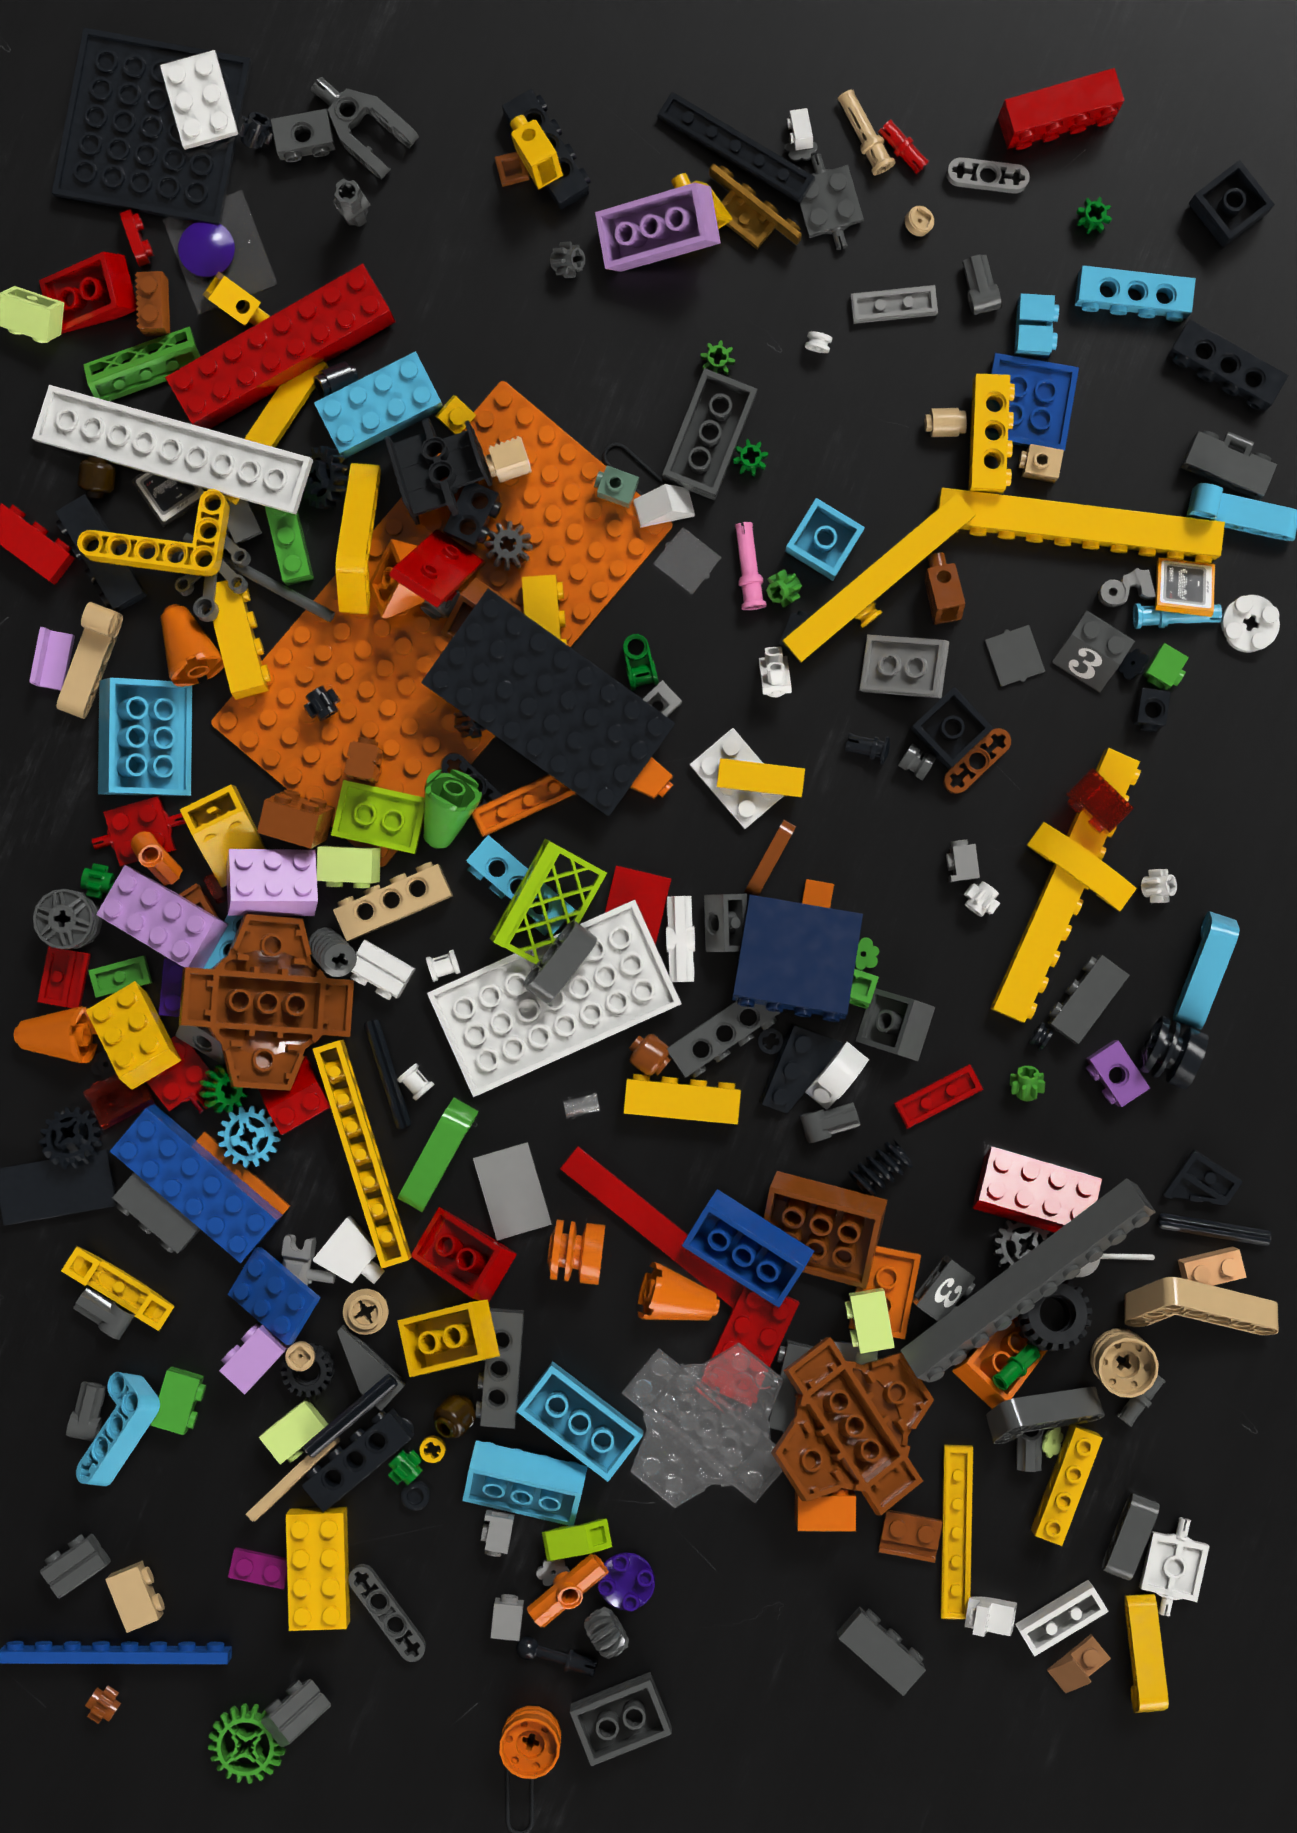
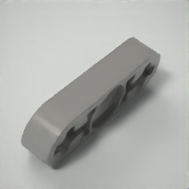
(968, 165)

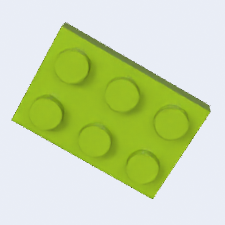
(379, 817)

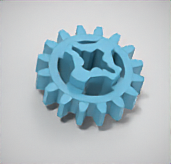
(236, 1140)

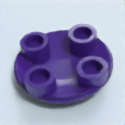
(206, 249)
(628, 1581)

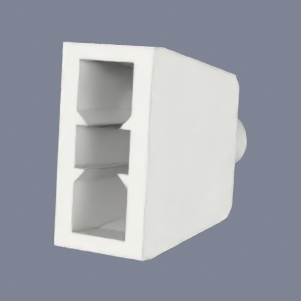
(350, 1253)

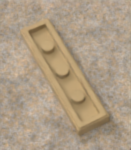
(288, 1482)

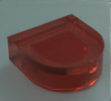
(214, 888)

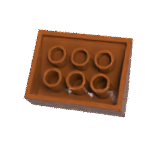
(831, 1221)

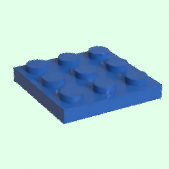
(1040, 400)

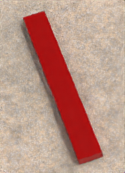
(647, 1222)

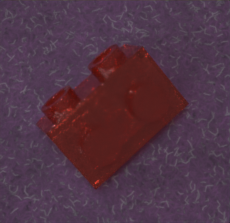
(116, 1101)

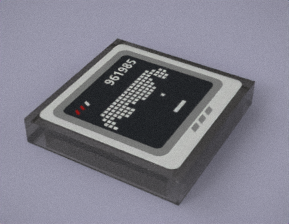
(167, 497)

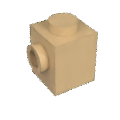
(1041, 463)

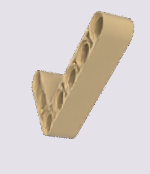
(1200, 1302)

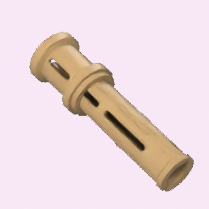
(871, 144)

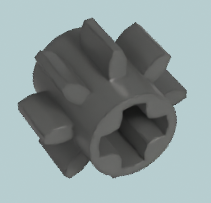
(567, 259)

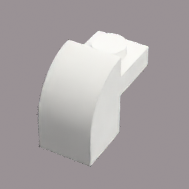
(837, 1076)
(990, 1615)

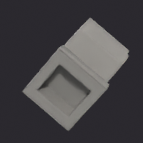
(1115, 592)

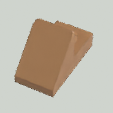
(1078, 1664)

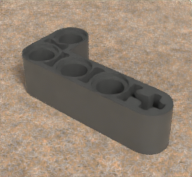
(1043, 1412)

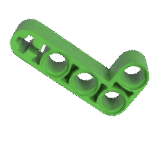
(437, 1154)

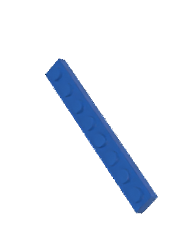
(102, 1653)

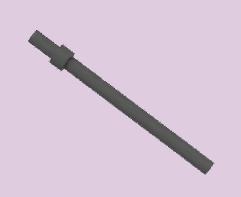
(275, 586)

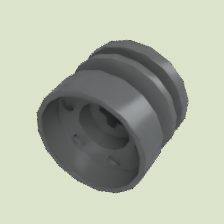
(72, 935)

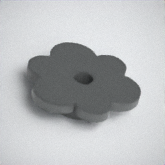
(797, 155)
(545, 1572)

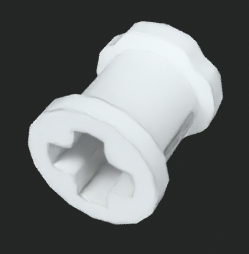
(443, 965)
(415, 1081)

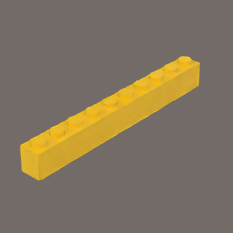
(1090, 526)
(1057, 905)

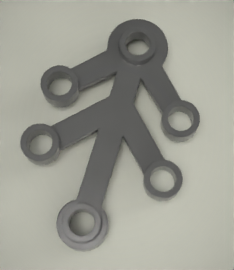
(208, 599)

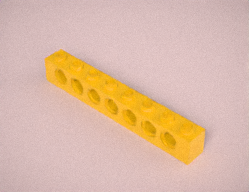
(362, 1153)

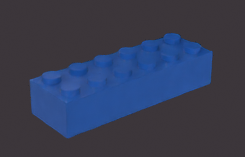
(196, 1183)

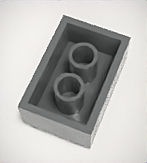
(620, 1719)

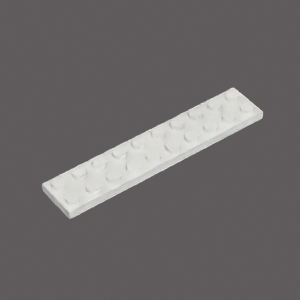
(173, 449)

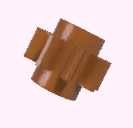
(103, 1704)

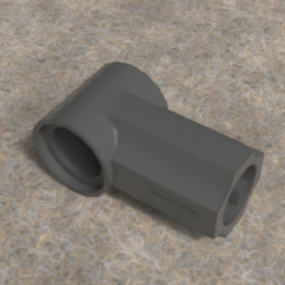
(982, 292)
(822, 1124)
(109, 1315)
(86, 1418)
(1029, 1451)

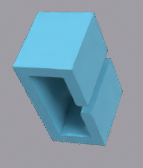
(1035, 325)

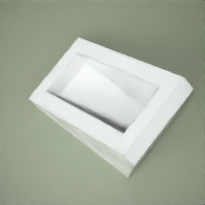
(663, 505)

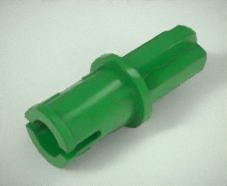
(1016, 1367)

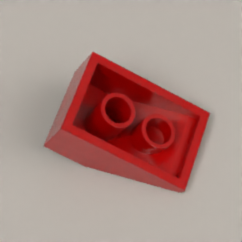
(92, 291)
(463, 1255)

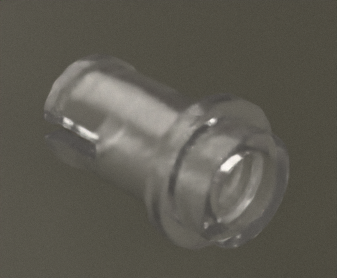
(581, 1105)

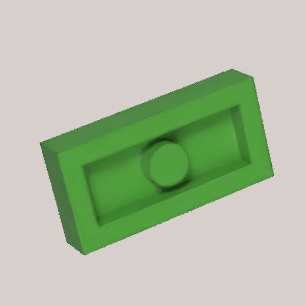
(114, 977)

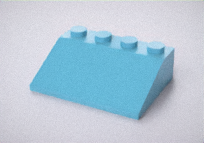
(144, 738)

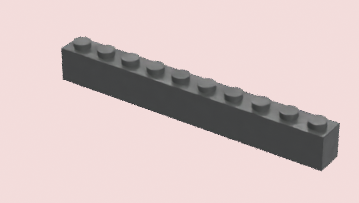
(1028, 1281)

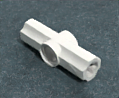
(680, 938)

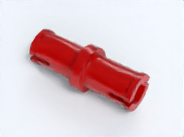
(903, 146)

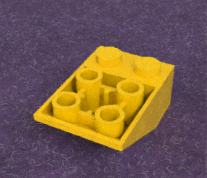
(221, 824)

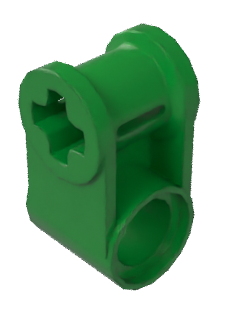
(639, 664)

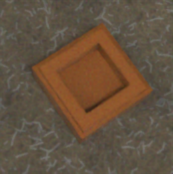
(511, 169)

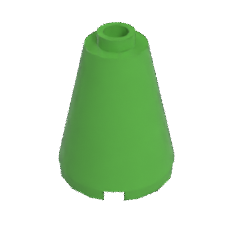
(448, 805)

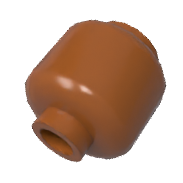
(649, 1054)

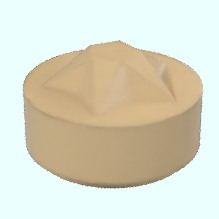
(919, 220)
(300, 1356)

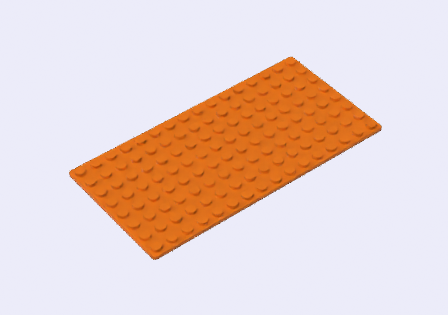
(382, 661)

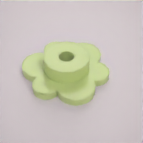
(1052, 1442)

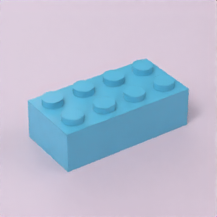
(379, 405)
(580, 1421)

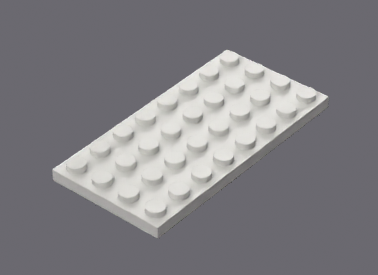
(508, 1031)

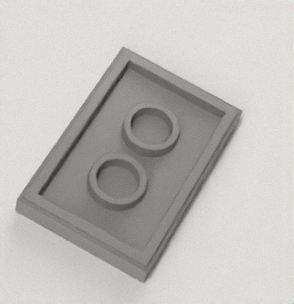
(904, 666)
(512, 1191)

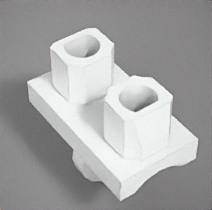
(774, 673)

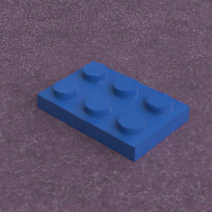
(274, 1296)

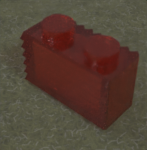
(1098, 801)

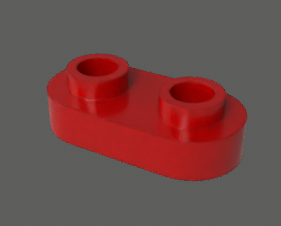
(133, 226)

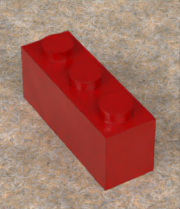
(32, 545)

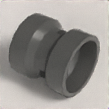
(917, 761)

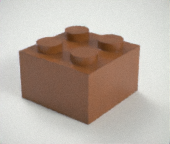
(296, 819)

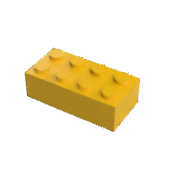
(317, 1569)

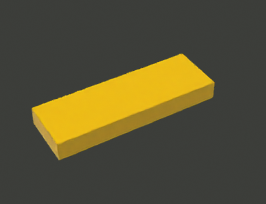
(760, 777)

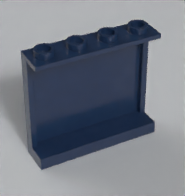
(797, 958)

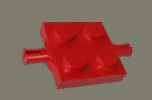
(134, 818)
(182, 1080)

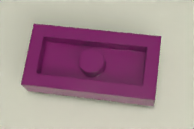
(258, 1568)

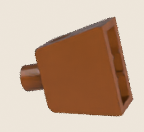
(944, 590)

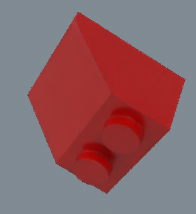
(299, 1104)

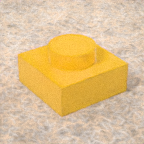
(455, 414)

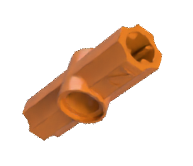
(579, 1580)

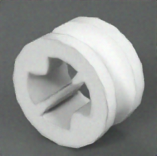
(818, 342)

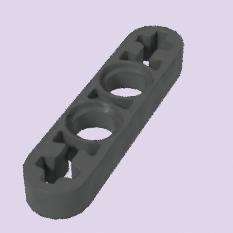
(391, 1610)

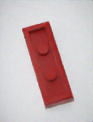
(938, 1096)

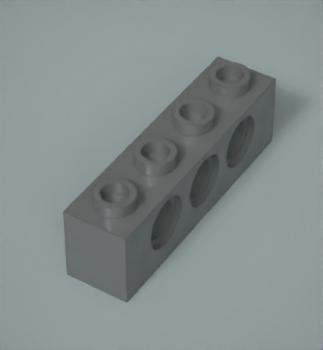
(682, 1049)
(502, 1414)

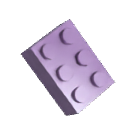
(271, 882)

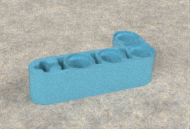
(1242, 513)
(1207, 970)
(122, 1431)

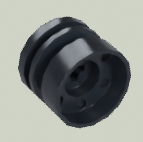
(1178, 1054)

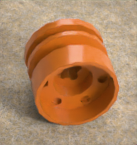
(576, 1252)
(527, 1759)

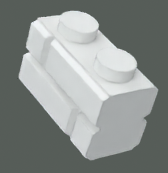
(381, 970)

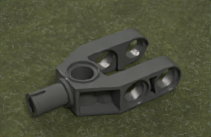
(364, 105)

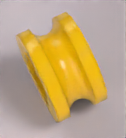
(868, 615)
(428, 1457)

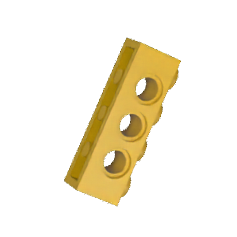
(986, 388)
(1066, 1484)

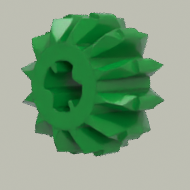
(217, 1098)

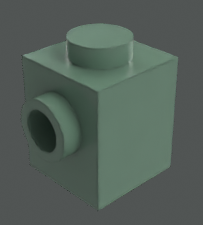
(616, 486)

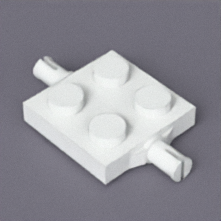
(1174, 1566)

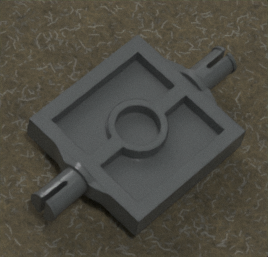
(831, 202)

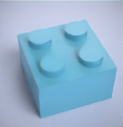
(824, 539)

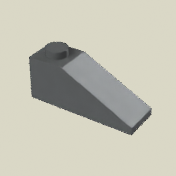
(367, 1365)

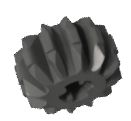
(505, 555)
(606, 1633)

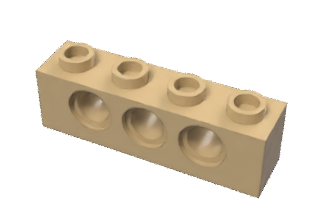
(348, 911)

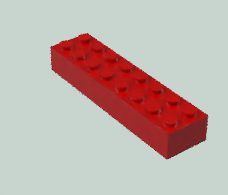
(281, 348)

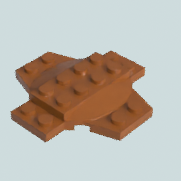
(266, 1002)
(852, 1426)

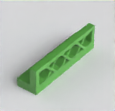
(144, 368)

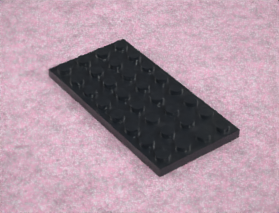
(548, 702)

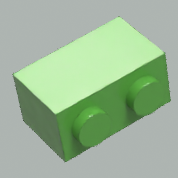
(178, 1400)

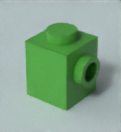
(1165, 668)

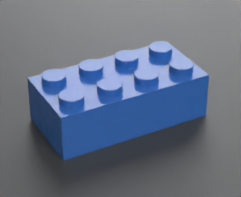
(748, 1248)

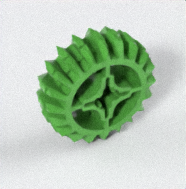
(252, 1752)

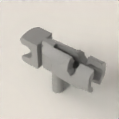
(299, 1261)

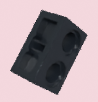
(469, 513)

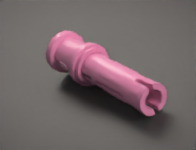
(750, 579)

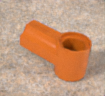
(155, 858)

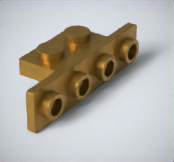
(750, 216)

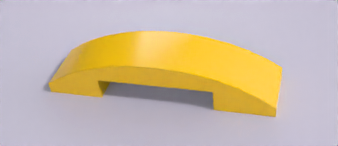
(1082, 865)
(118, 1286)

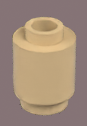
(945, 422)

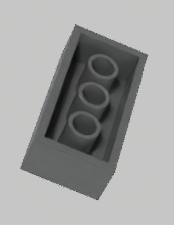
(709, 434)

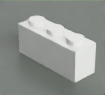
(1061, 1617)

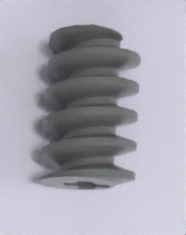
(332, 952)

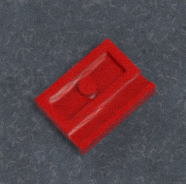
(64, 977)

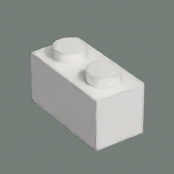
(801, 129)

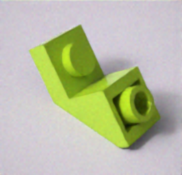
(576, 1540)

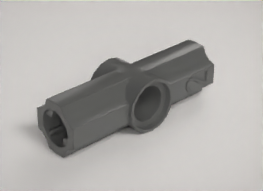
(351, 202)

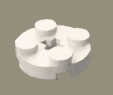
(1265, 616)

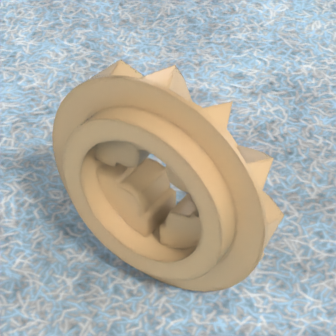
(362, 1324)

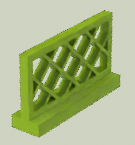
(530, 888)

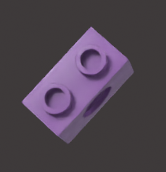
(1132, 1082)

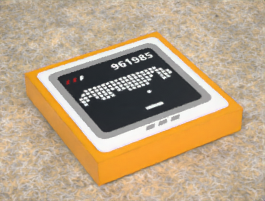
(1185, 587)

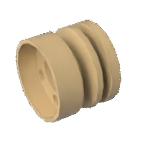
(1135, 1374)

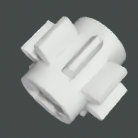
(1159, 886)
(982, 899)

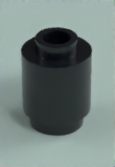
(334, 378)

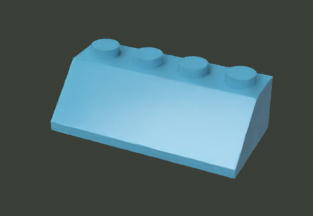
(524, 1483)

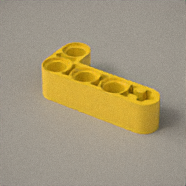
(1146, 1654)

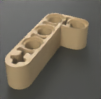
(90, 659)

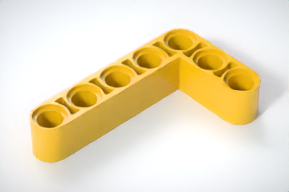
(356, 538)
(165, 548)

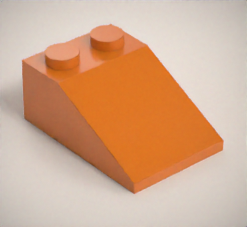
(988, 1360)

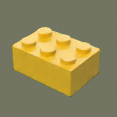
(133, 1035)
(448, 1338)

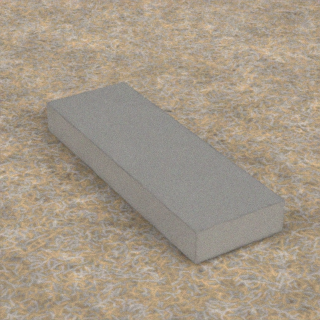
(894, 304)

